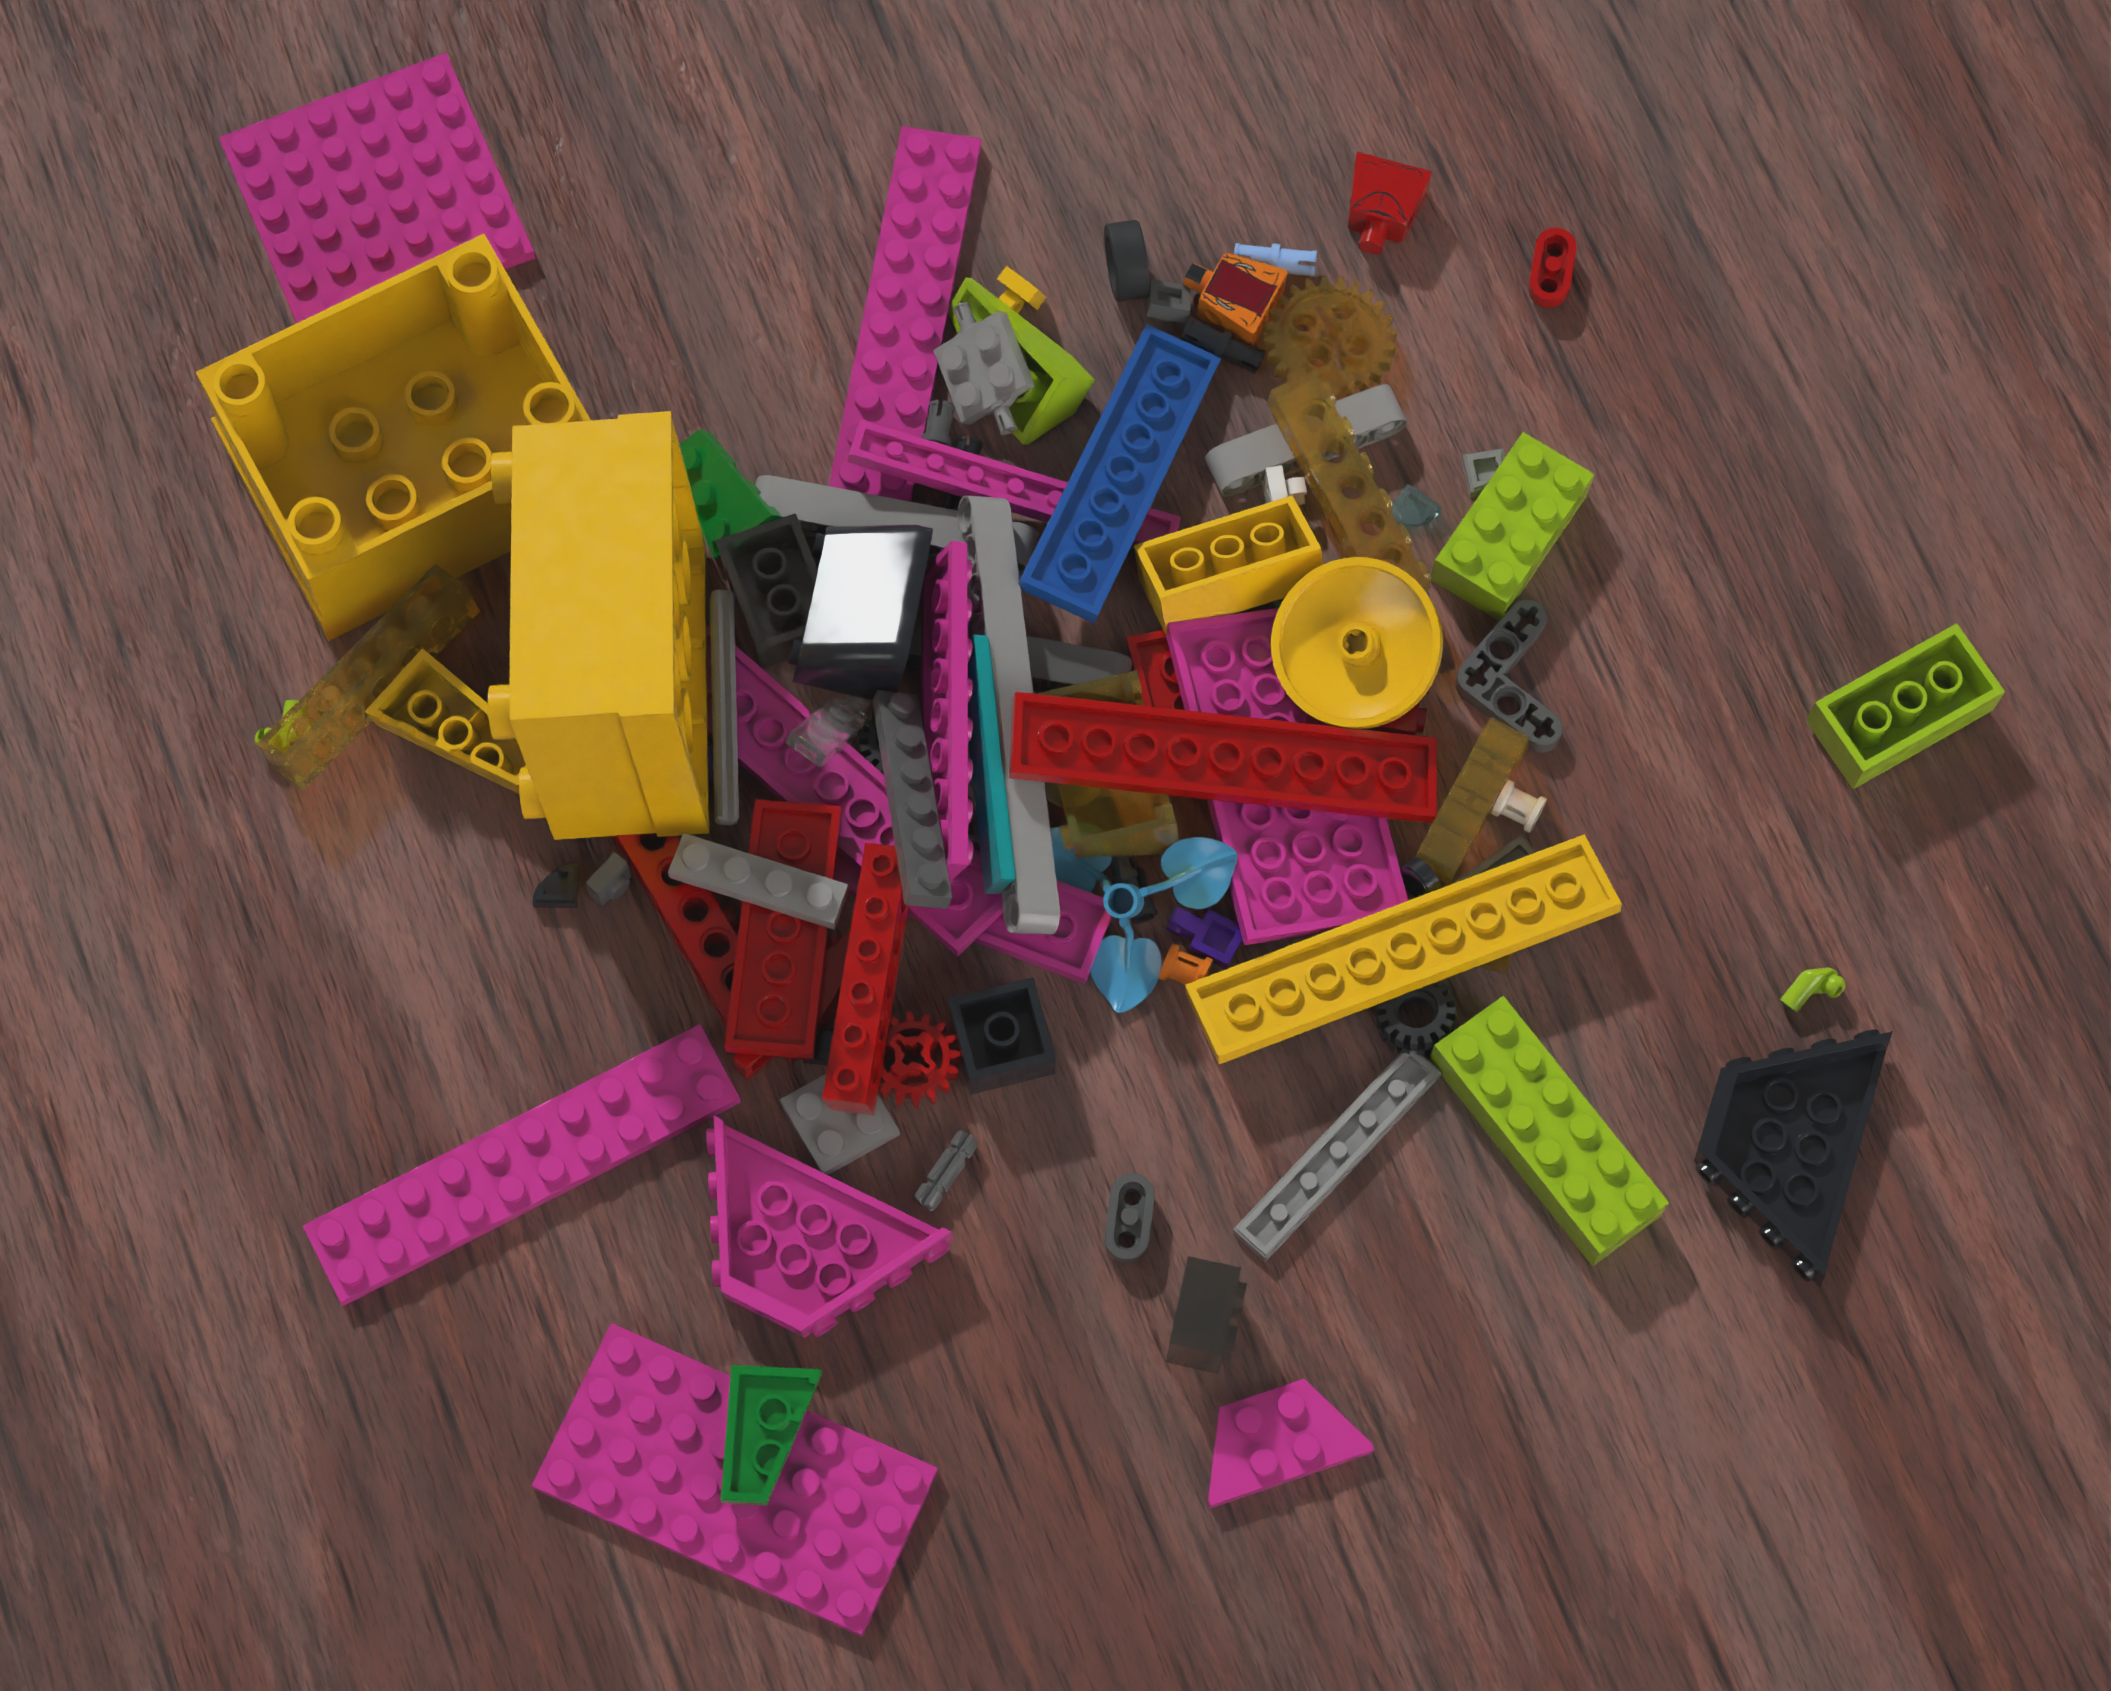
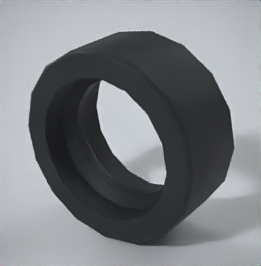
(1126, 260)

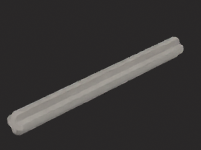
(724, 708)

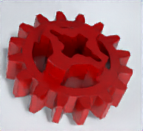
(926, 1072)

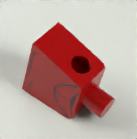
(1384, 200)

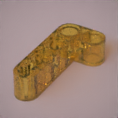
(1472, 798)

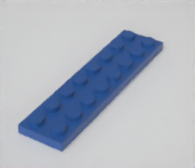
(1119, 474)

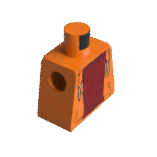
(1237, 294)

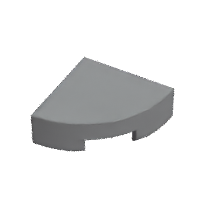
(1480, 468)

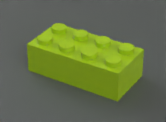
(1511, 526)
(1904, 706)

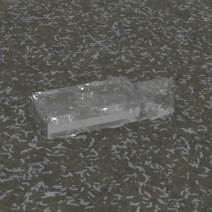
(829, 729)

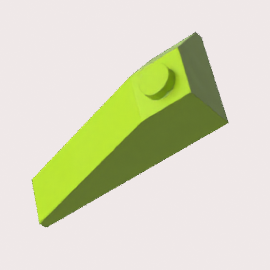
(1055, 373)

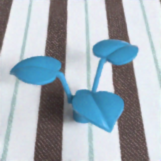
(1130, 967)

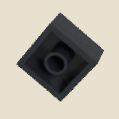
(1002, 1036)

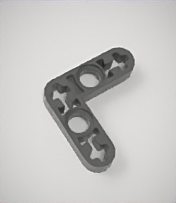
(1498, 685)

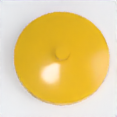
(1356, 643)

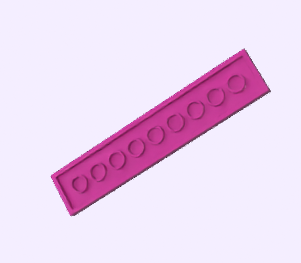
(908, 298)
(847, 780)
(521, 1164)

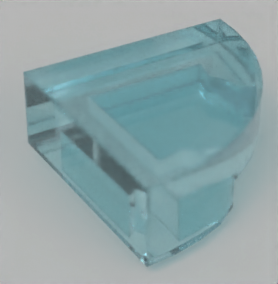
(1414, 508)

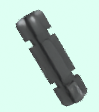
(946, 1170)

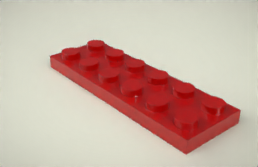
(777, 954)

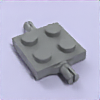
(984, 368)

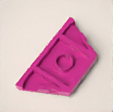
(1278, 1441)

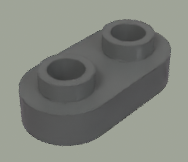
(1129, 1219)

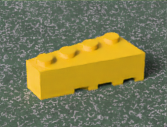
(446, 718)

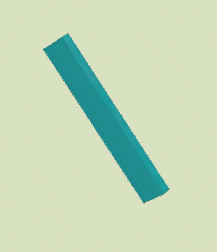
(988, 773)

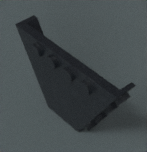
(1789, 1138)

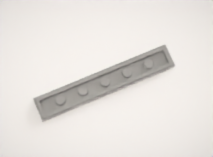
(1336, 1153)

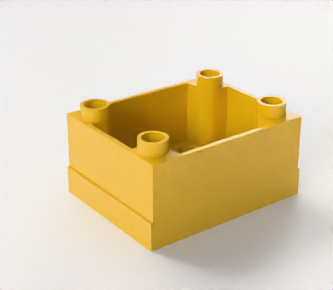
(380, 429)
(605, 628)

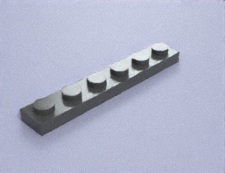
(911, 800)

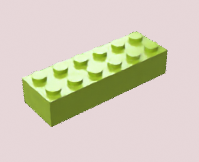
(1548, 1131)

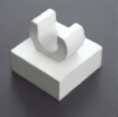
(1276, 487)

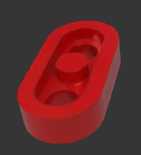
(1552, 270)

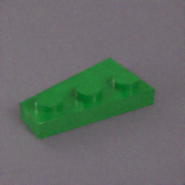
(720, 492)
(761, 1427)

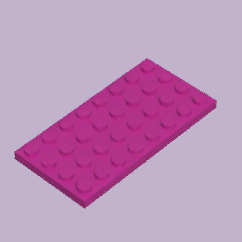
(1294, 866)
(650, 1459)

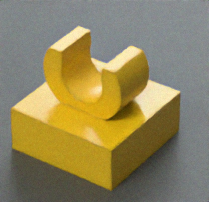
(1019, 291)

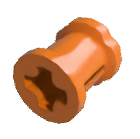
(1183, 966)

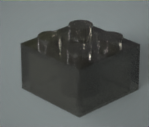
(1203, 1314)

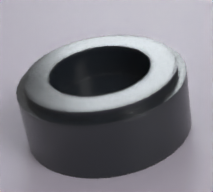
(1419, 877)

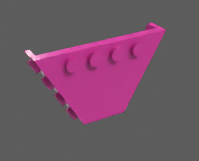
(802, 1241)

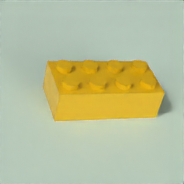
(1228, 562)

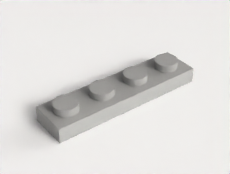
(758, 881)

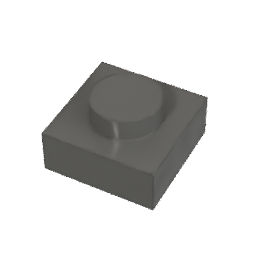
(1168, 301)
(609, 880)

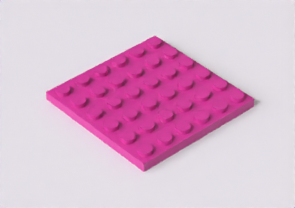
(372, 185)

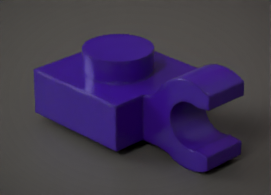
(1212, 937)

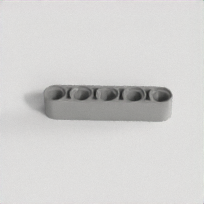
(1243, 461)

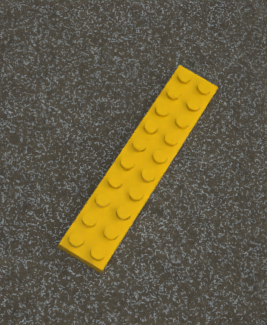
(1402, 948)

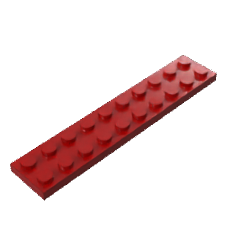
(1223, 757)

